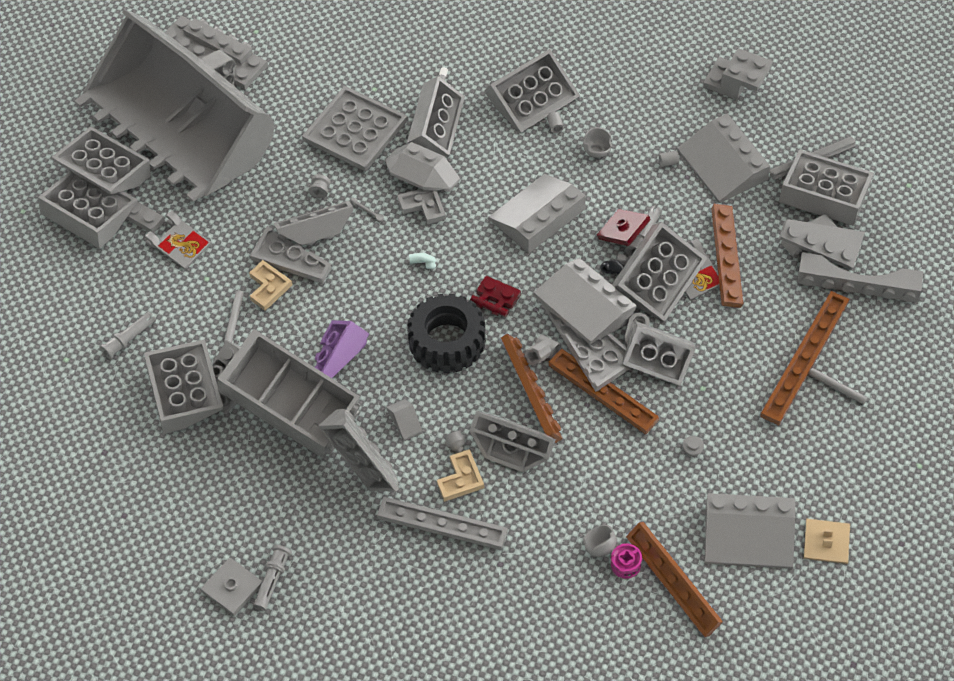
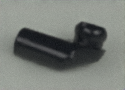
(611, 267)

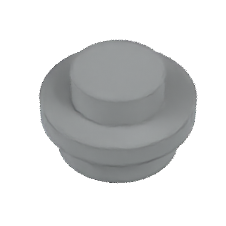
(693, 446)

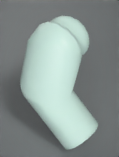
(423, 258)

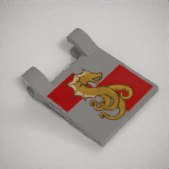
(180, 242)
(706, 279)

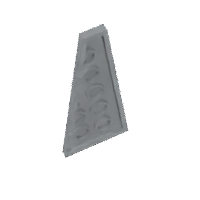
(598, 360)

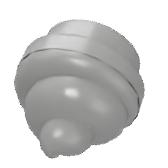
(455, 441)

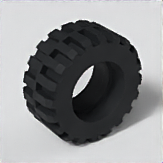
(446, 311)

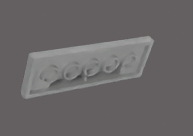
(204, 40)

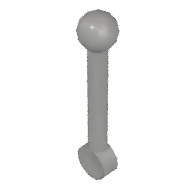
(379, 217)

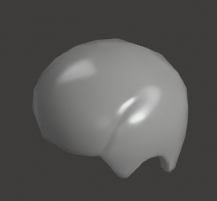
(597, 142)
(600, 541)

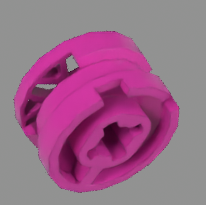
(625, 560)

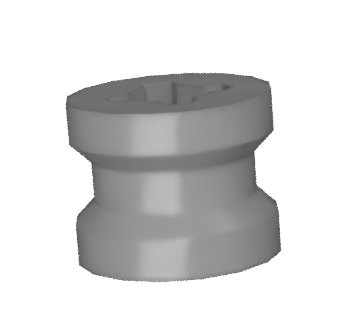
(319, 186)

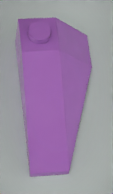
(340, 344)

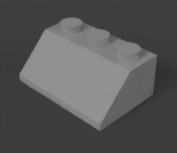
(658, 353)

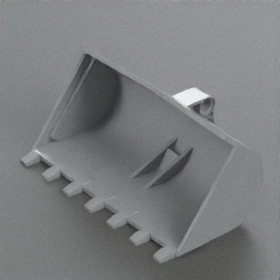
(178, 107)

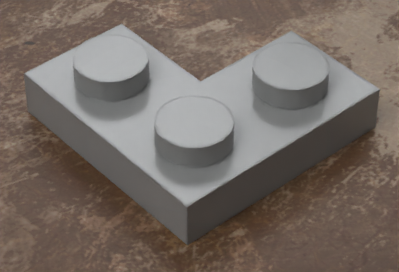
(423, 200)

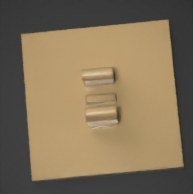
(826, 541)

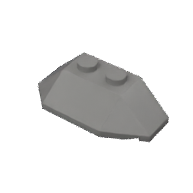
(422, 168)
(316, 224)
(510, 442)

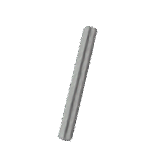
(826, 152)

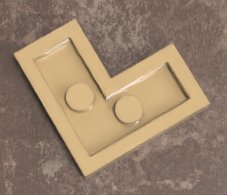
(272, 285)
(464, 481)

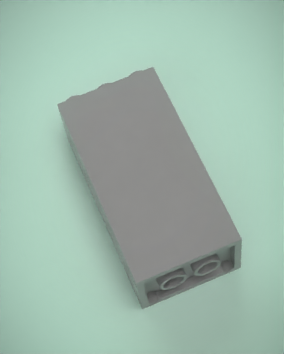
(285, 391)

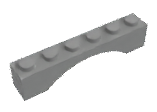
(901, 285)

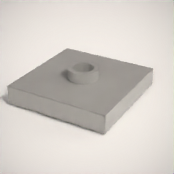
(231, 586)

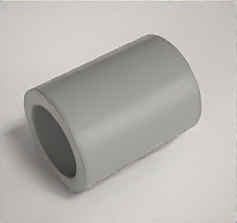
(555, 122)
(668, 158)

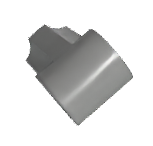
(541, 350)

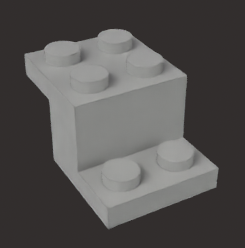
(742, 72)

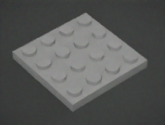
(354, 128)

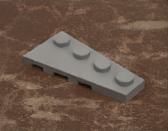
(831, 242)
(289, 257)

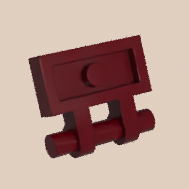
(498, 292)

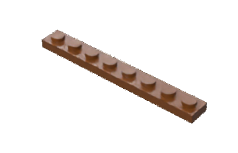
(804, 358)

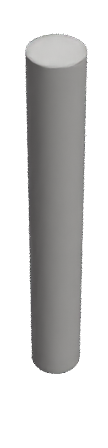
(234, 316)
(838, 386)

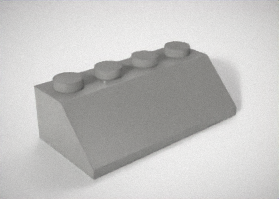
(436, 118)

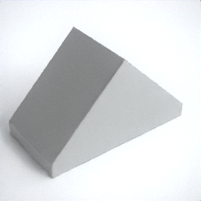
(405, 419)

